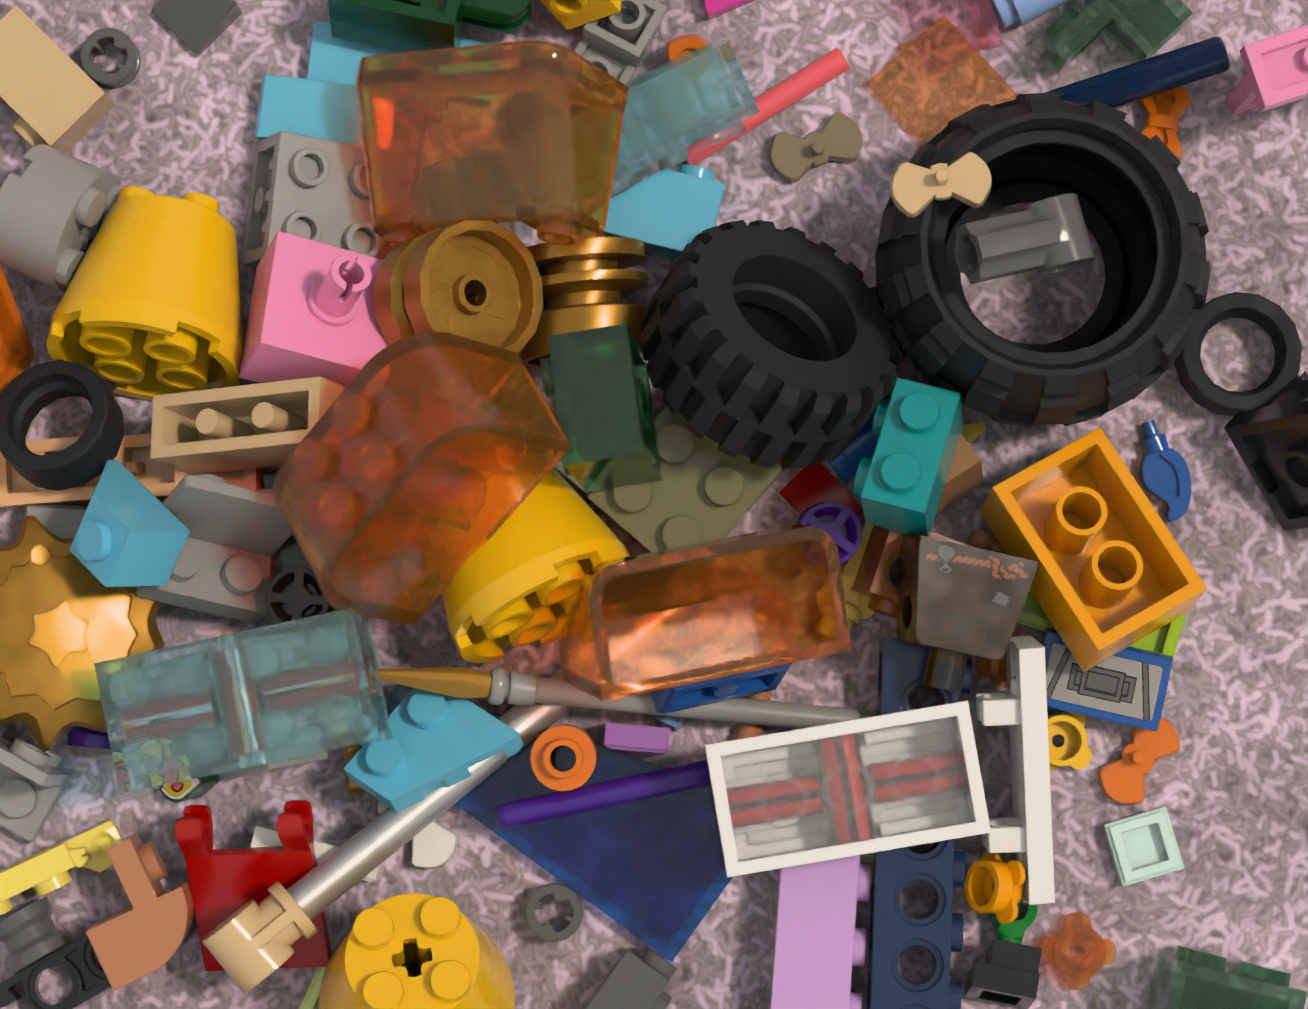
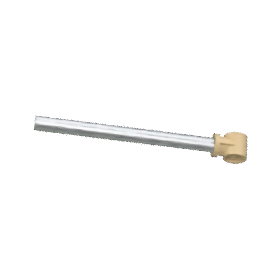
(261, 935)

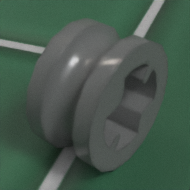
(123, 44)
(547, 930)

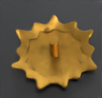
(56, 628)

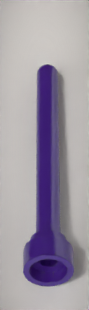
(604, 794)

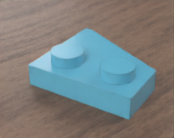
(430, 748)

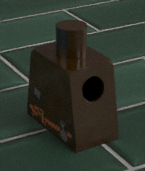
(958, 604)

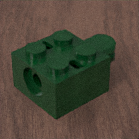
(423, 23)

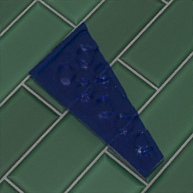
(640, 862)

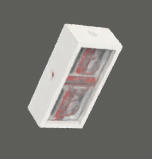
(847, 788)

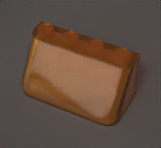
(705, 612)

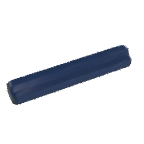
(1150, 75)

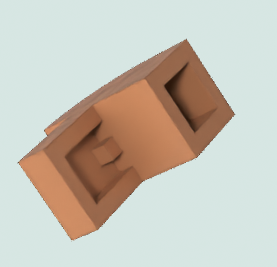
(152, 928)

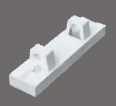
(1025, 712)

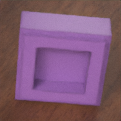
(636, 738)

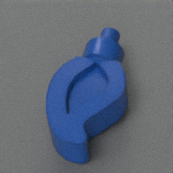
(1165, 473)

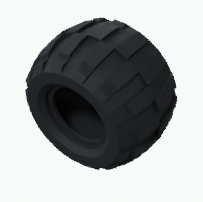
(1132, 205)

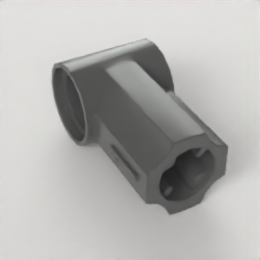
(1039, 237)

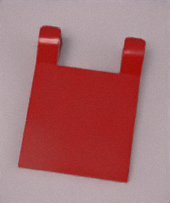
(230, 878)

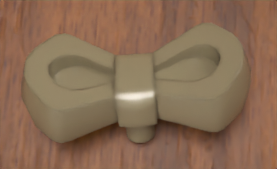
(795, 155)

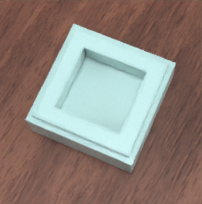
(1143, 846)

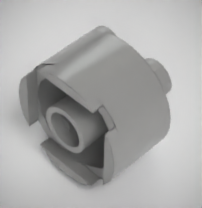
(53, 214)

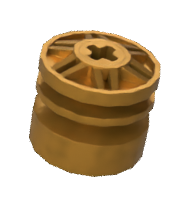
(585, 288)

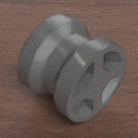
(31, 935)

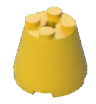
(155, 298)
(527, 573)
(454, 955)

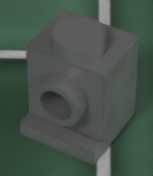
(635, 983)

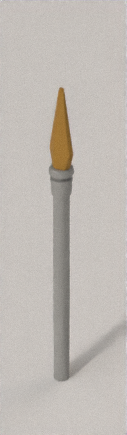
(527, 689)

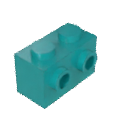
(911, 459)

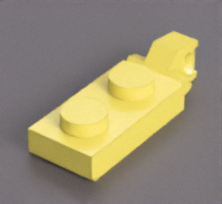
(50, 867)

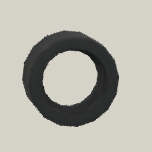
(1284, 340)
(86, 456)

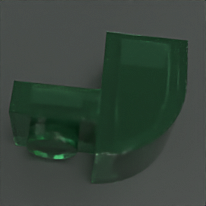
(1133, 25)

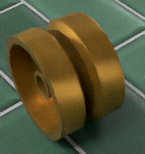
(461, 282)

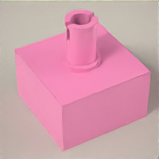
(311, 313)

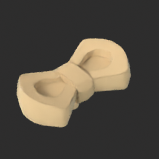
(964, 179)

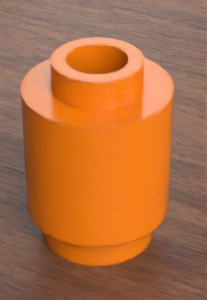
(579, 742)

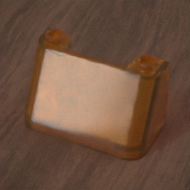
(489, 138)

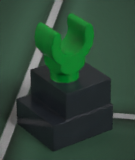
(1009, 969)

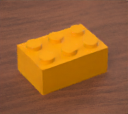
(1099, 545)

